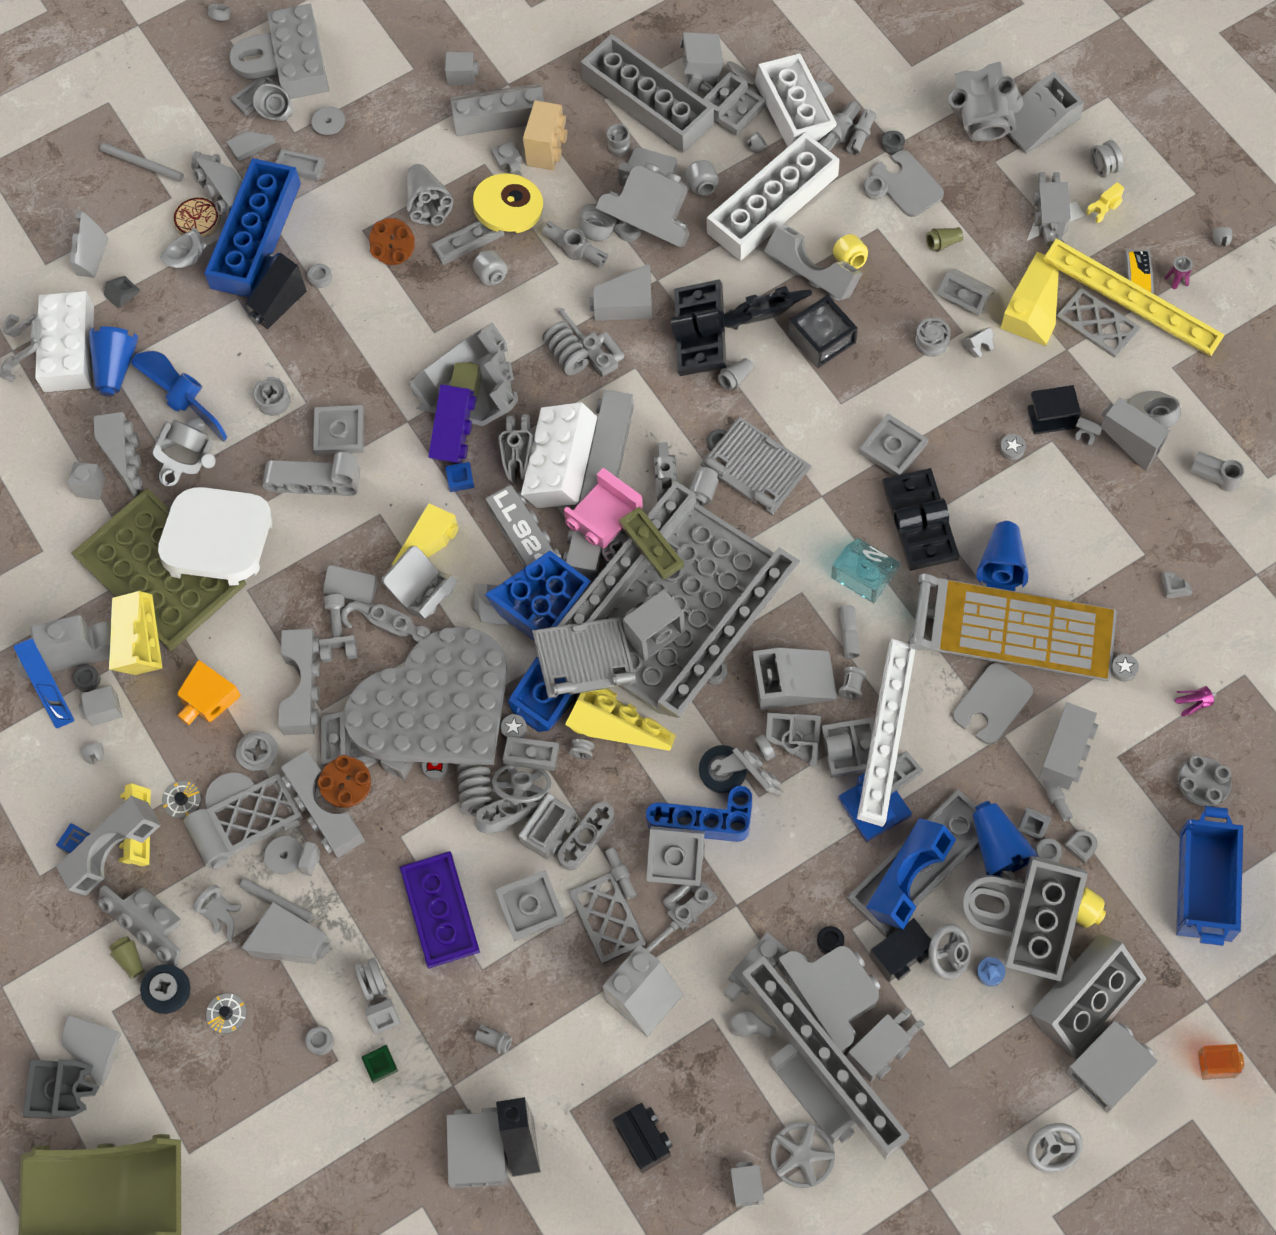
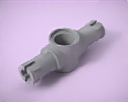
(583, 247)

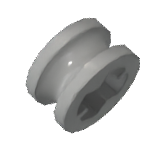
(581, 749)

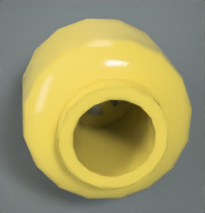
(851, 250)
(1090, 909)

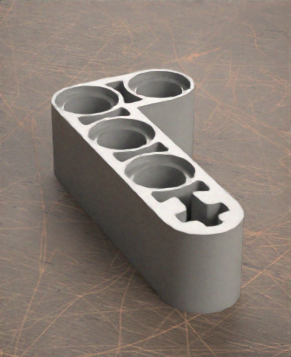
(314, 477)

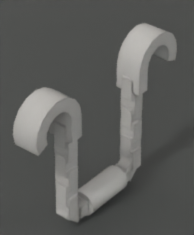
(10, 329)

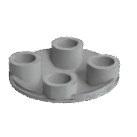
(1204, 781)

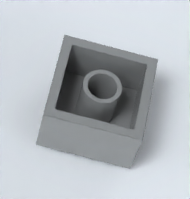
(654, 624)

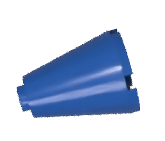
(111, 357)
(1004, 559)
(1000, 841)

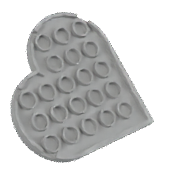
(437, 705)

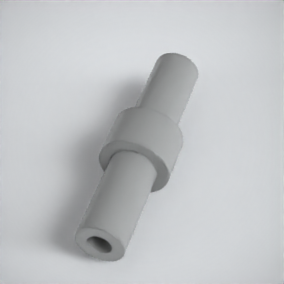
(1057, 798)
(620, 873)

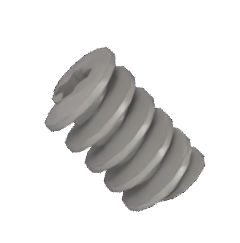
(566, 348)
(473, 788)

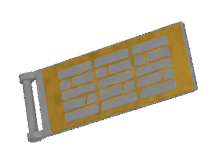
(1016, 628)

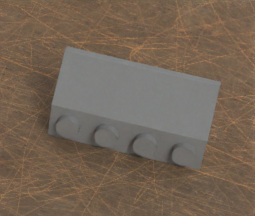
(494, 109)
(1088, 995)

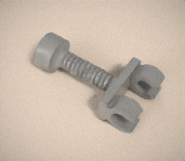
(334, 604)

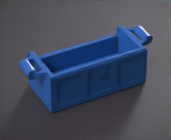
(1210, 878)

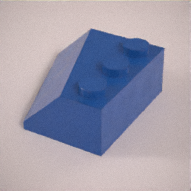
(538, 594)

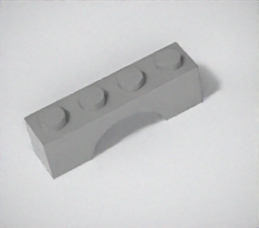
(788, 247)
(298, 711)
(338, 829)
(85, 864)

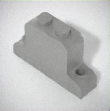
(650, 203)
(833, 990)

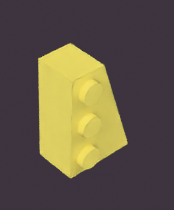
(134, 635)

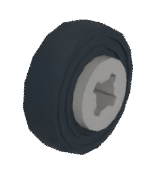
(172, 996)

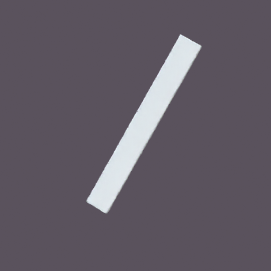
(886, 733)

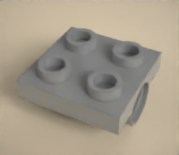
(848, 746)

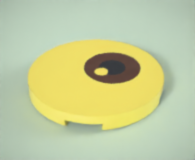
(507, 203)

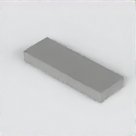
(464, 241)

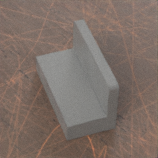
(965, 291)

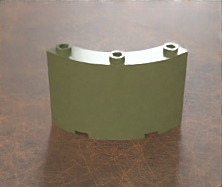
(102, 1189)

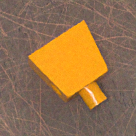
(205, 694)

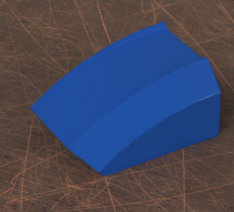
(532, 701)

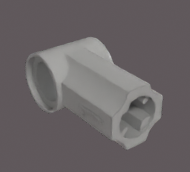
(1216, 470)

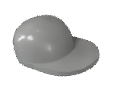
(596, 223)
(1158, 406)

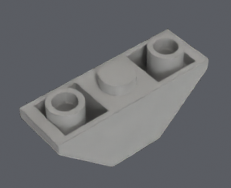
(219, 184)

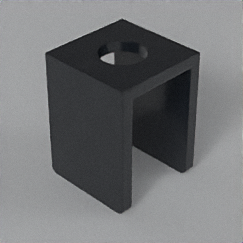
(1054, 409)

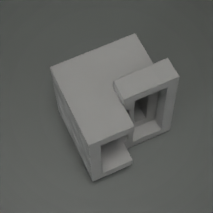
(701, 59)

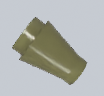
(943, 237)
(127, 956)

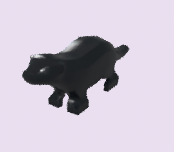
(763, 307)

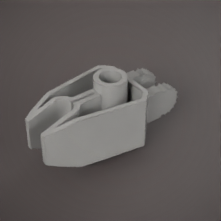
(516, 447)

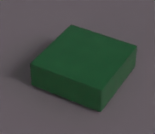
(379, 1064)

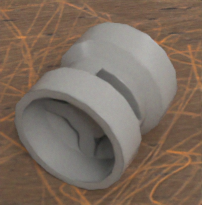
(618, 140)

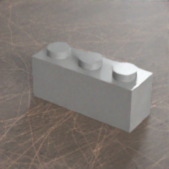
(1069, 746)

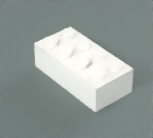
(64, 344)
(559, 455)

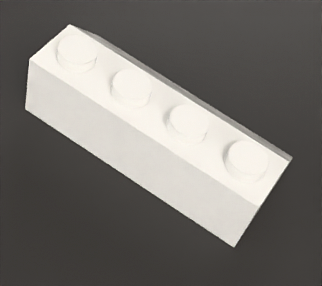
(794, 99)

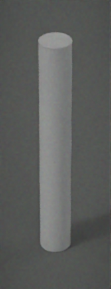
(271, 897)

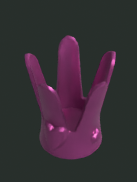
(1181, 267)
(1202, 696)

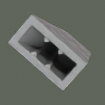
(624, 297)
(1134, 432)
(286, 938)

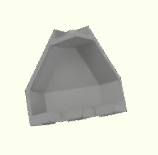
(483, 349)

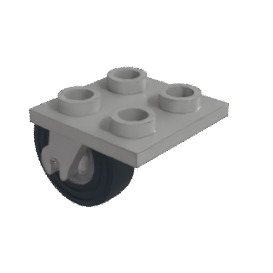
(727, 767)

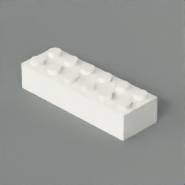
(772, 196)

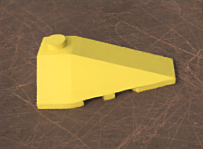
(1034, 303)
(604, 717)

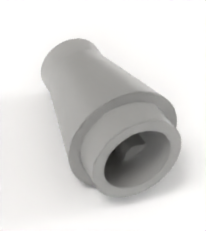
(734, 374)

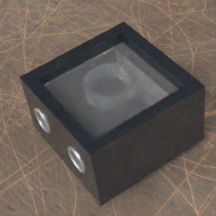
(822, 331)

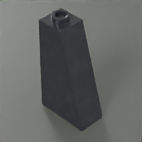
(518, 1136)

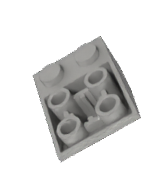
(1046, 112)
(119, 445)
(792, 677)

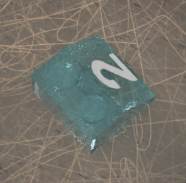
(864, 569)

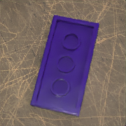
(439, 909)

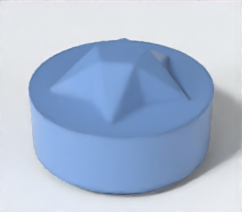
(991, 971)

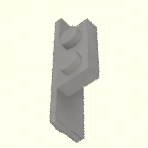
(145, 919)

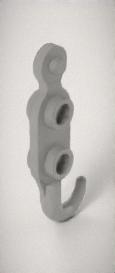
(386, 619)

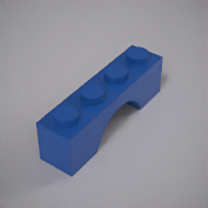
(925, 845)

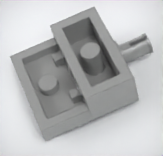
(733, 102)

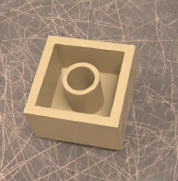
(544, 135)

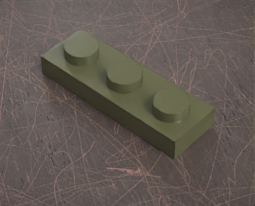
(651, 543)

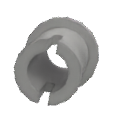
(494, 1039)

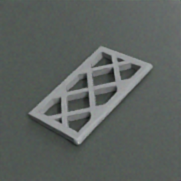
(1098, 339)
(595, 937)

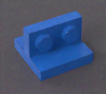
(896, 812)

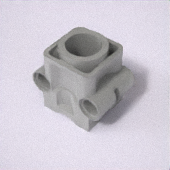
(986, 102)

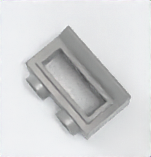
(548, 826)

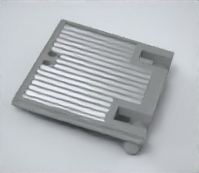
(756, 466)
(584, 656)

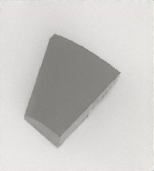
(87, 246)
(796, 734)

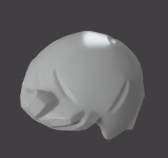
(272, 102)

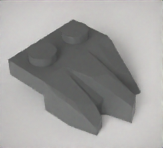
(56, 1089)

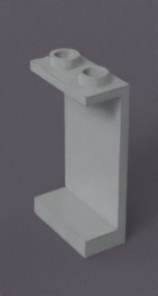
(812, 1094)

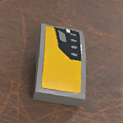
(1139, 268)

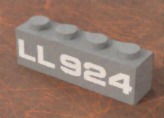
(519, 525)

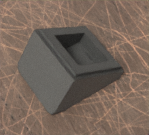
(120, 291)

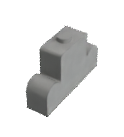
(70, 643)

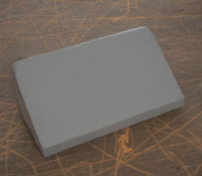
(350, 584)

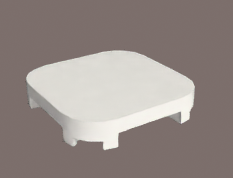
(215, 534)

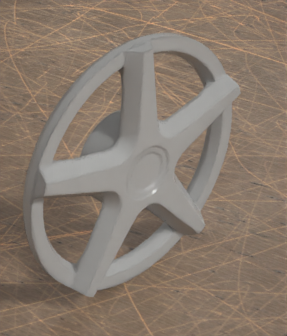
(521, 782)
(802, 1155)

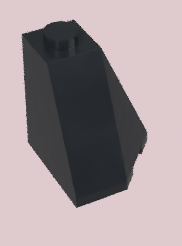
(274, 290)

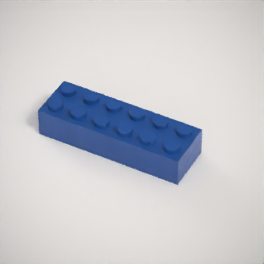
(252, 226)

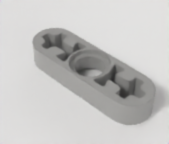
(502, 818)
(603, 825)

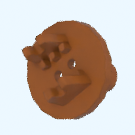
(381, 238)
(336, 774)

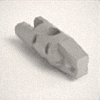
(664, 469)

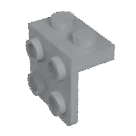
(640, 157)
(418, 583)

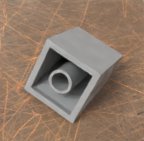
(642, 990)

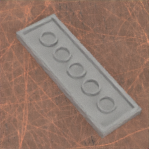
(957, 817)

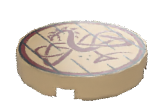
(196, 213)

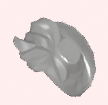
(184, 250)

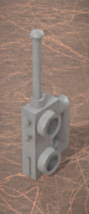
(602, 362)
(685, 914)

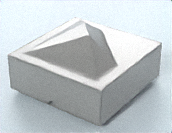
(309, 858)

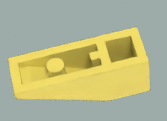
(431, 531)

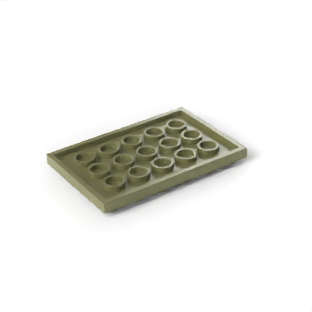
(127, 560)

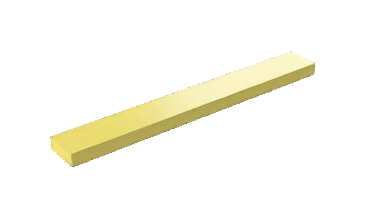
(1133, 297)

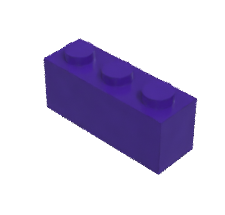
(452, 424)

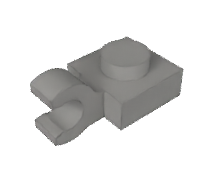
(508, 157)

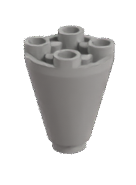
(427, 197)

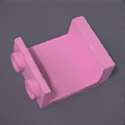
(602, 508)

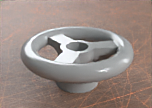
(955, 951)
(1054, 1145)

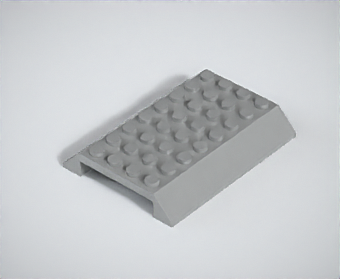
(719, 589)

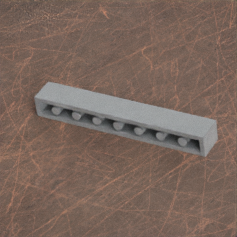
(605, 452)
(825, 1058)

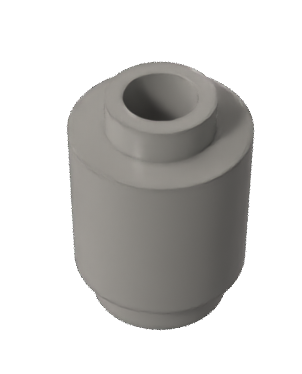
(704, 485)

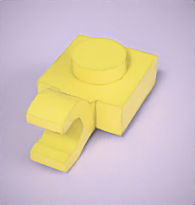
(1108, 200)

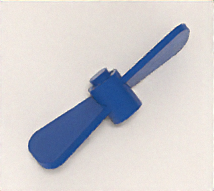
(181, 388)

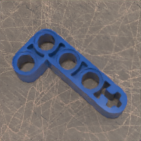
(700, 815)

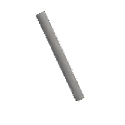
(142, 162)

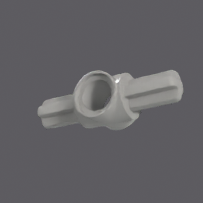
(843, 127)

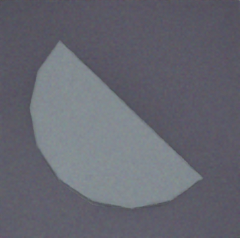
(226, 787)

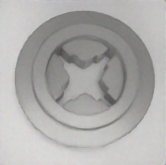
(250, 743)

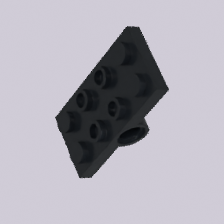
(699, 328)
(921, 519)

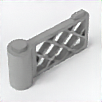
(210, 836)

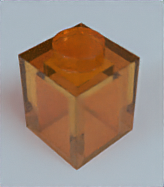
(1220, 1061)

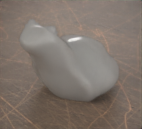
(748, 1023)

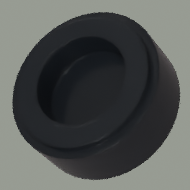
(829, 939)

